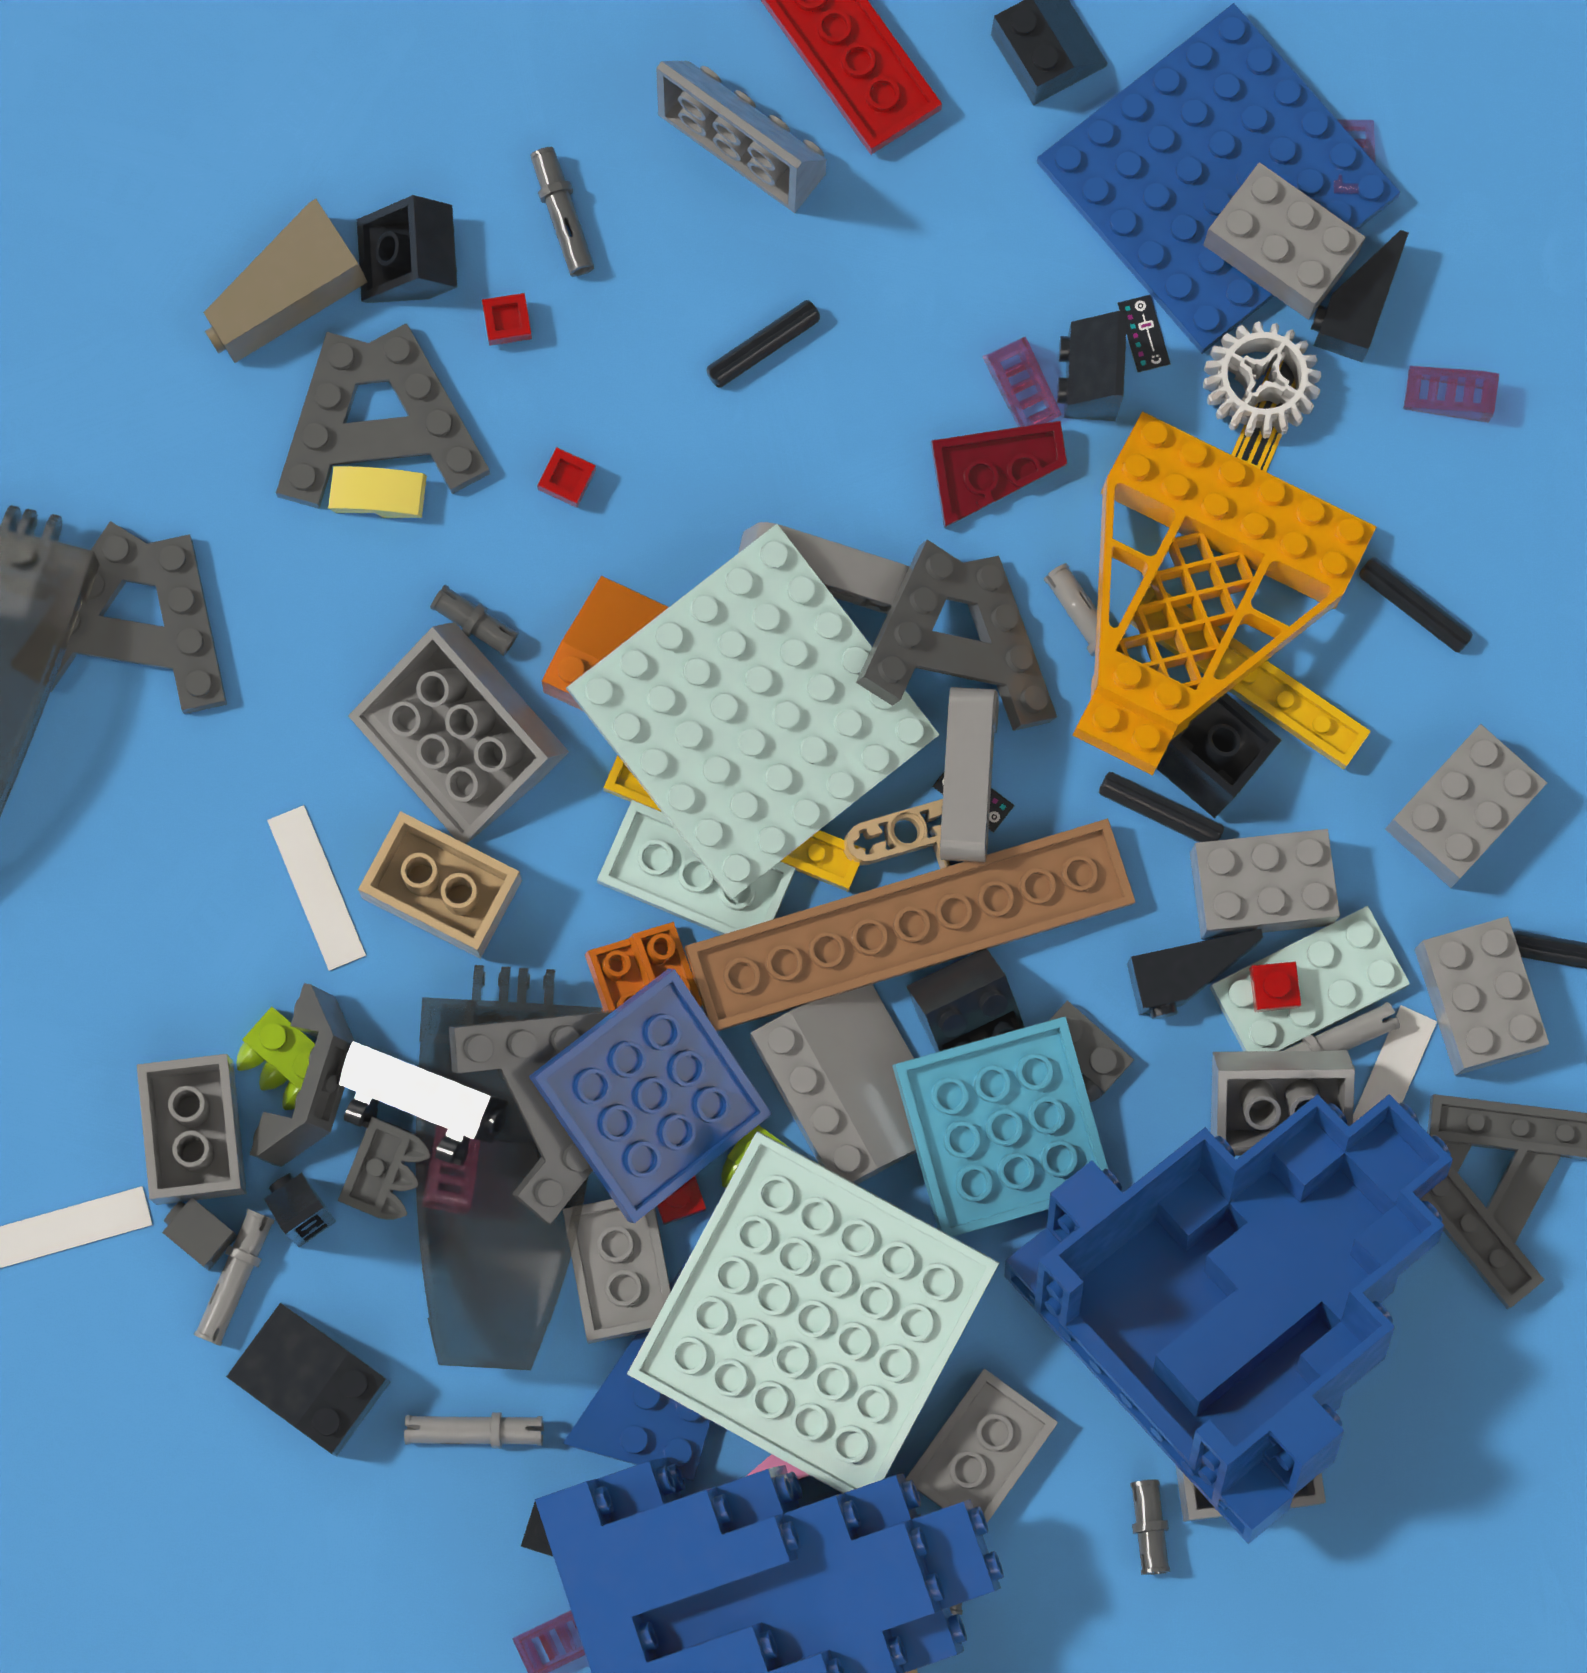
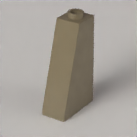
(284, 285)

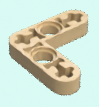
(878, 852)

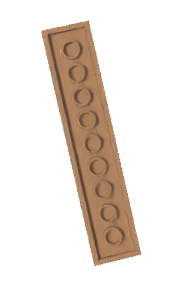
(909, 925)

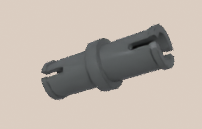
(474, 620)
(1150, 1527)

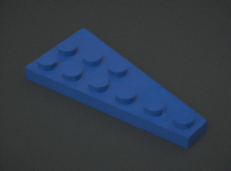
(639, 1422)

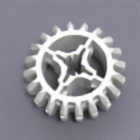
(1275, 390)

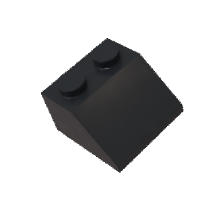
(1046, 46)
(407, 251)
(1093, 367)
(1217, 754)

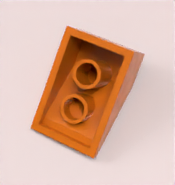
(601, 626)

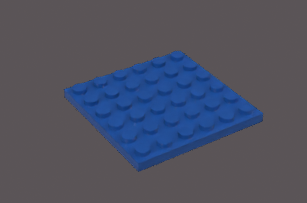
(1181, 144)

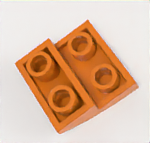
(633, 963)

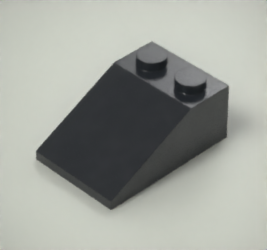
(308, 1379)

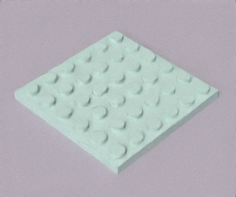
(750, 712)
(812, 1317)

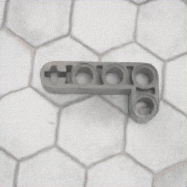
(842, 569)
(968, 773)

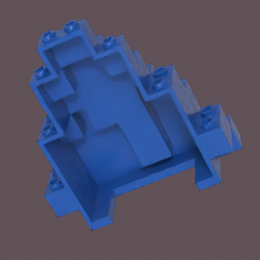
(1241, 1290)
(756, 1580)

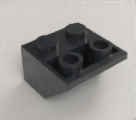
(965, 1002)

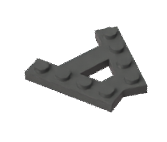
(327, 440)
(183, 642)
(1001, 656)
(518, 1051)
(1489, 1233)

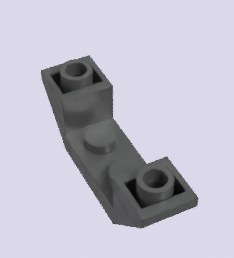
(316, 1105)

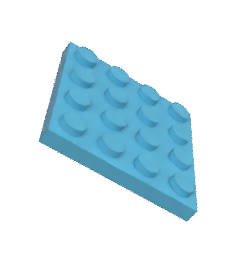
(999, 1124)

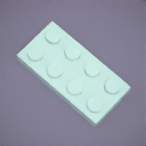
(661, 870)
(1337, 973)

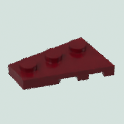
(992, 465)

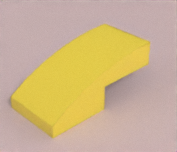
(377, 491)

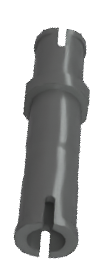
(556, 195)

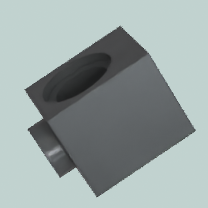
(198, 1232)

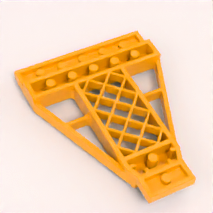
(1220, 507)

